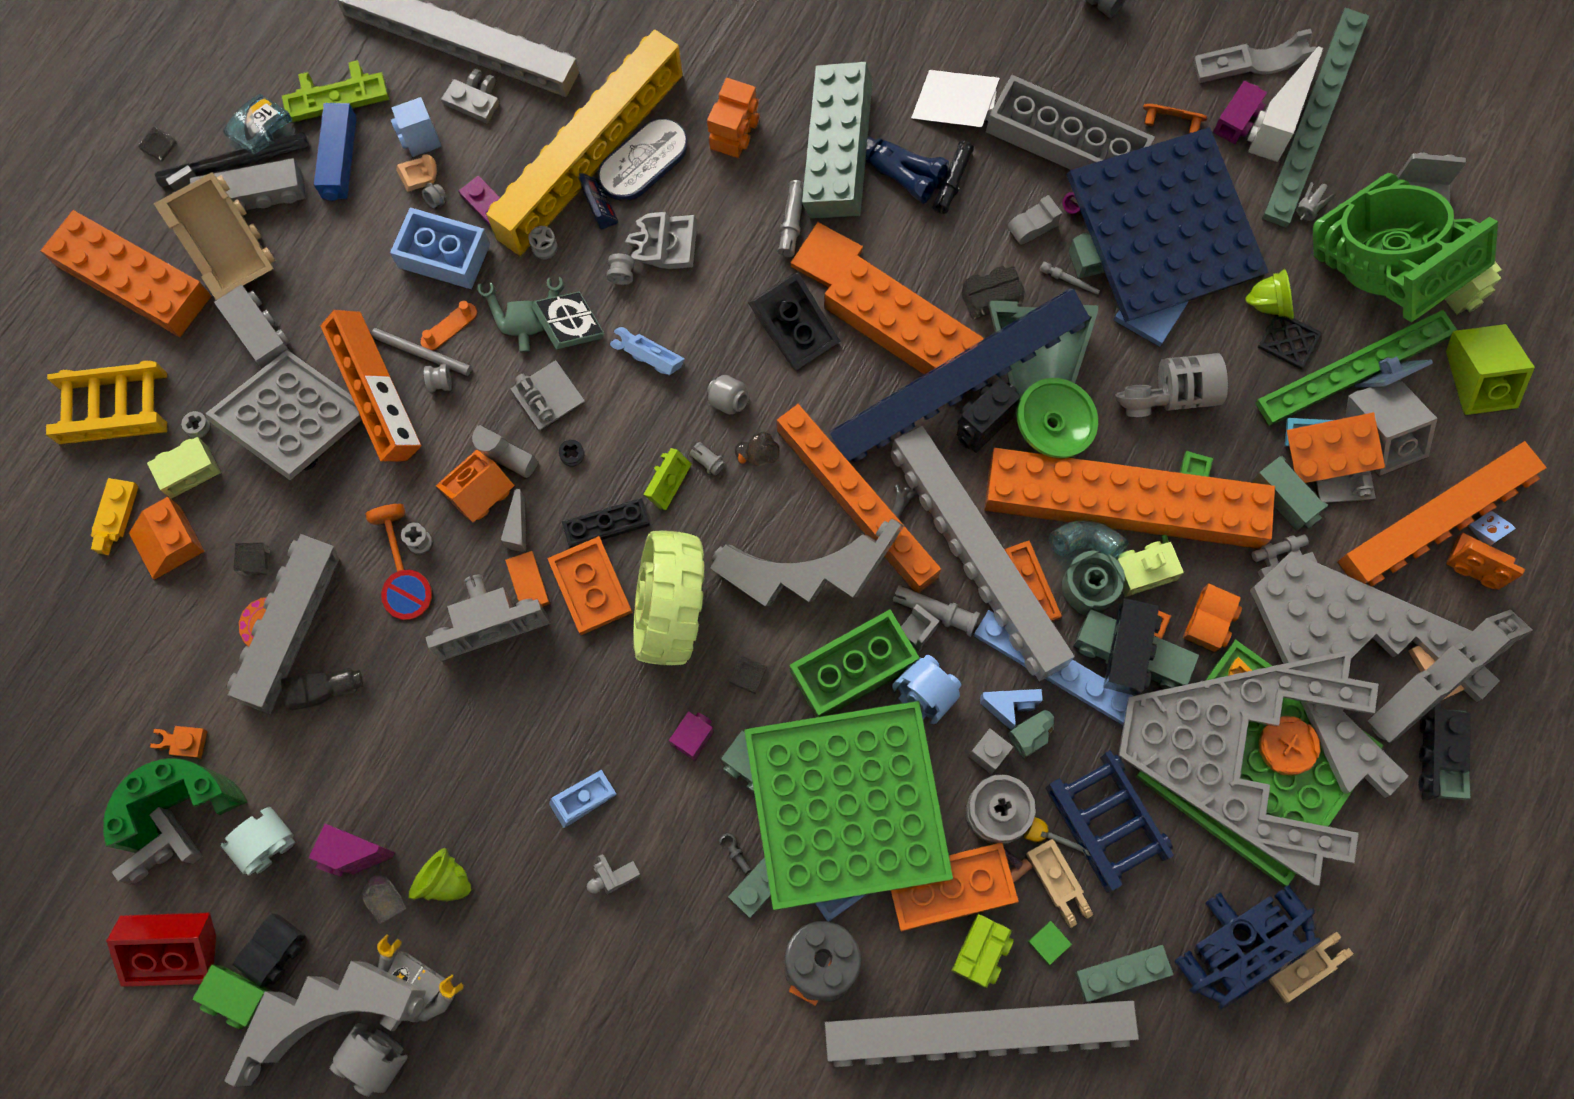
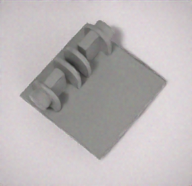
(546, 394)
(1346, 488)

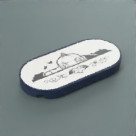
(643, 159)

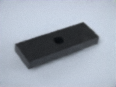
(622, 517)

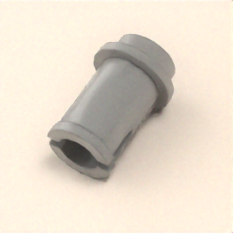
(708, 459)

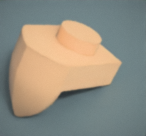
(418, 172)

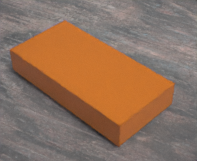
(527, 578)

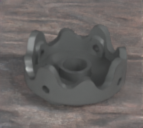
(820, 982)

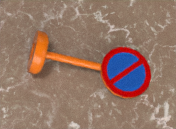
(406, 591)

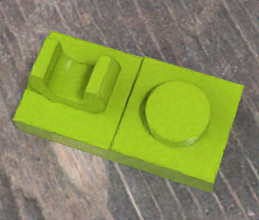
(667, 478)

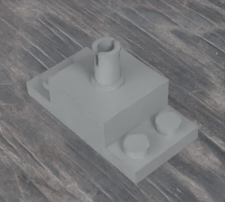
(484, 620)

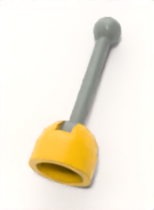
(1039, 831)

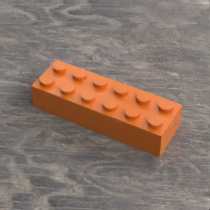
(126, 273)
(896, 317)

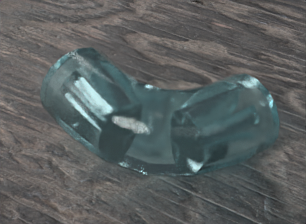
(1087, 535)

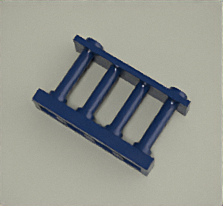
(1078, 821)

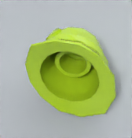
(1273, 295)
(440, 879)

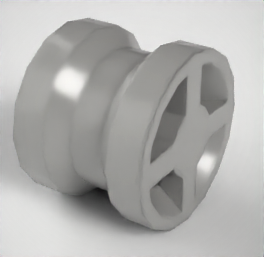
(539, 236)
(620, 269)
(437, 378)

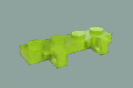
(358, 91)

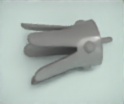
(1309, 204)

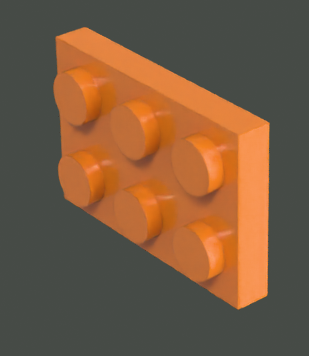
(1336, 448)
(589, 585)

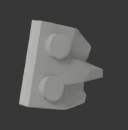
(665, 240)

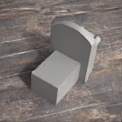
(611, 880)

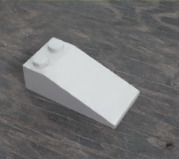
(1277, 124)

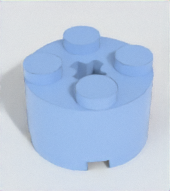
(930, 686)

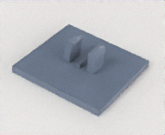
(1392, 371)

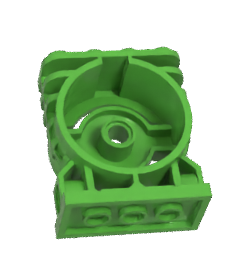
(1404, 244)

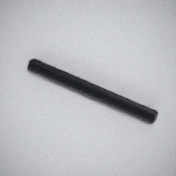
(236, 158)

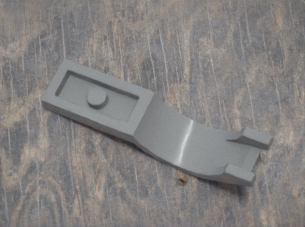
(1259, 61)

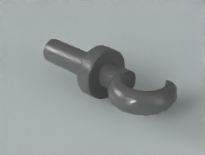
(736, 854)

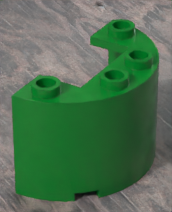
(162, 785)

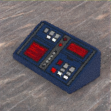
(597, 201)

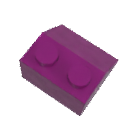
(343, 852)

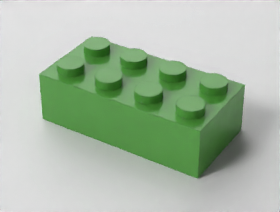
(853, 664)

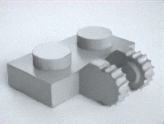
(470, 100)

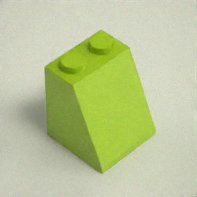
(1488, 368)

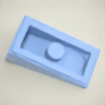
(581, 798)

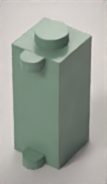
(1292, 495)

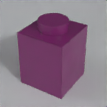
(692, 735)

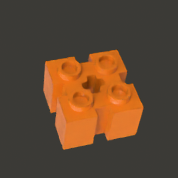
(733, 118)

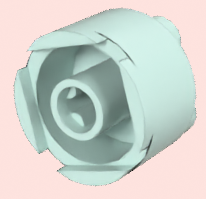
(257, 841)

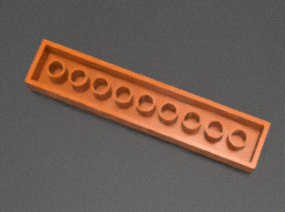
(1130, 498)

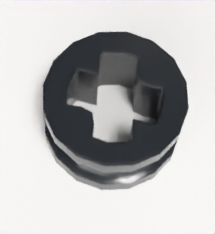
(571, 444)

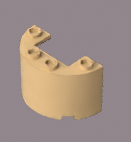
(216, 234)

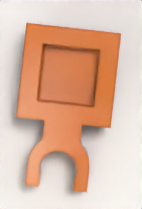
(184, 742)

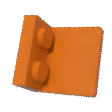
(1483, 562)

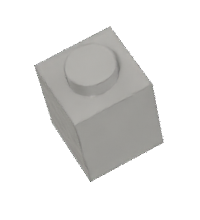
(990, 751)

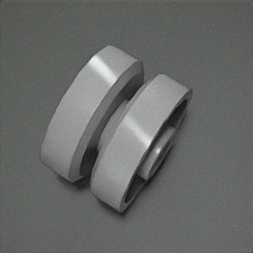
(1012, 797)

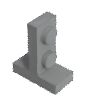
(160, 849)

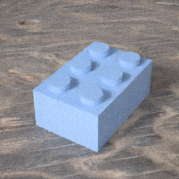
(440, 248)

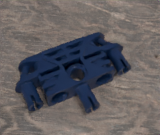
(1259, 964)

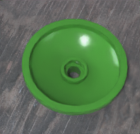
(1069, 411)

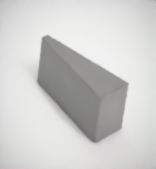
(515, 527)

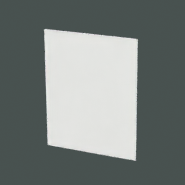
(955, 98)

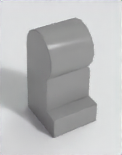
(1035, 221)

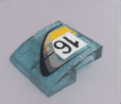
(255, 122)

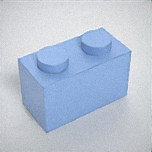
(415, 127)

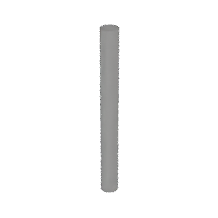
(420, 351)

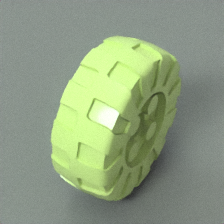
(668, 598)

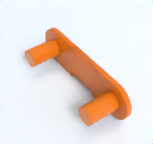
(1152, 109)
(447, 328)

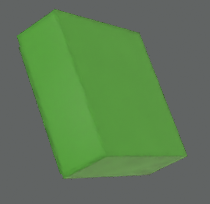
(1196, 464)
(1049, 943)

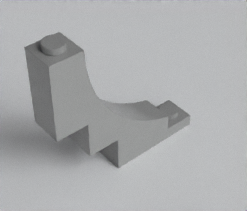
(846, 568)
(1452, 669)
(284, 1020)

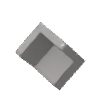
(919, 626)

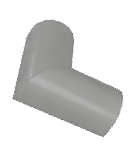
(503, 453)

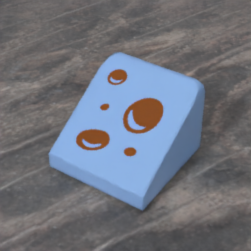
(1491, 528)

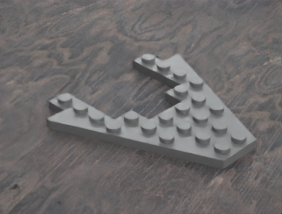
(1326, 612)
(1195, 747)

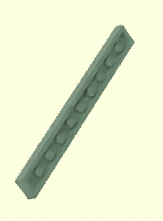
(1315, 118)

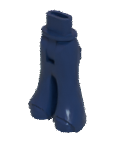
(910, 170)

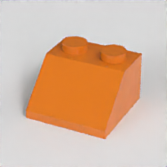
(475, 486)
(164, 537)

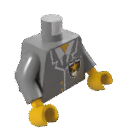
(403, 965)

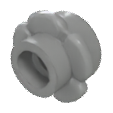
(434, 195)

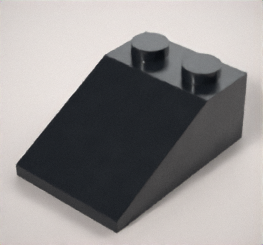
(794, 320)

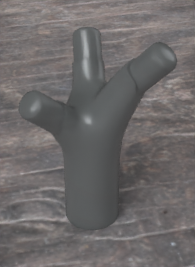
(902, 500)

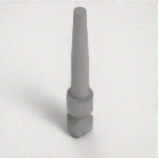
(1057, 273)

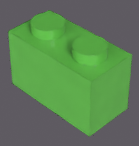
(229, 995)

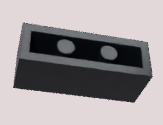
(1132, 647)

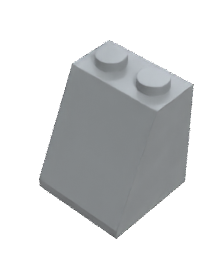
(1401, 420)

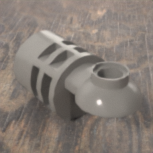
(1182, 385)

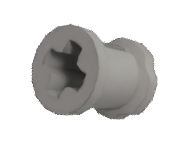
(410, 533)

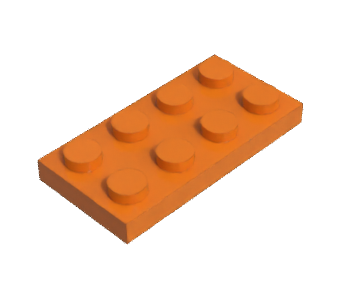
(978, 884)

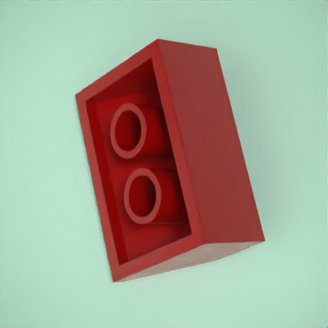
(162, 948)

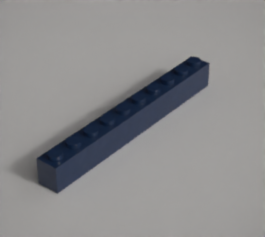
(960, 374)

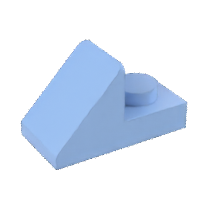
(1002, 703)

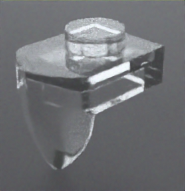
(382, 898)

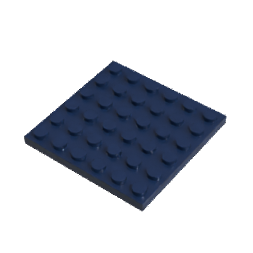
(1167, 224)

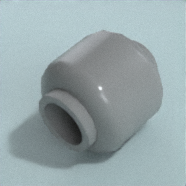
(727, 394)

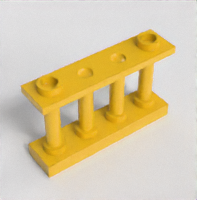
(120, 423)

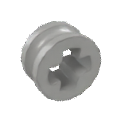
(187, 425)

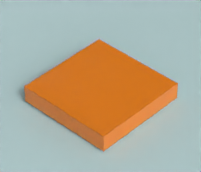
(825, 254)

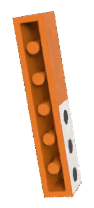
(370, 386)

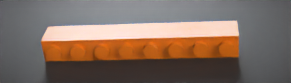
(855, 496)
(1442, 514)

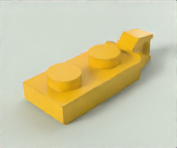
(112, 514)

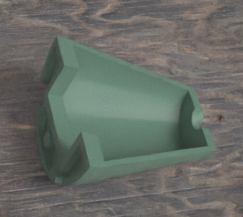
(1055, 362)

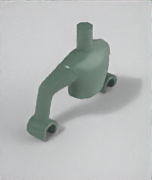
(519, 317)

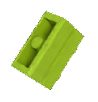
(982, 951)

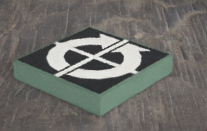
(567, 320)

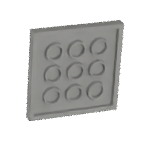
(286, 414)

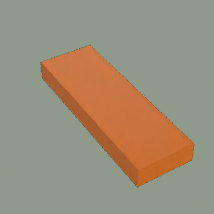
(1028, 566)

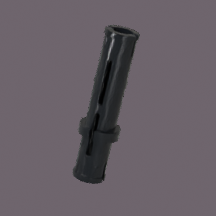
(950, 184)

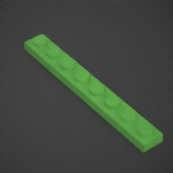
(1354, 368)

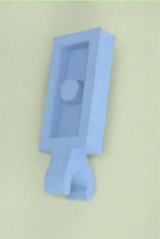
(647, 351)

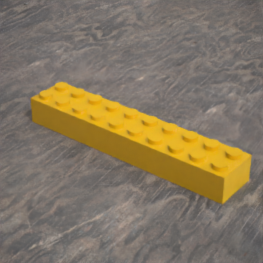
(586, 141)

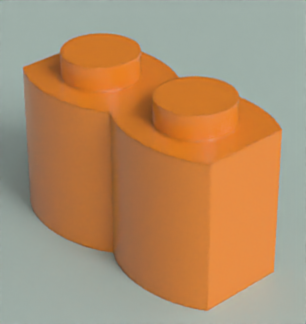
(1212, 618)

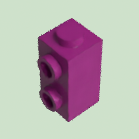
(1239, 112)

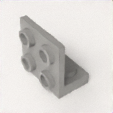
(1432, 171)

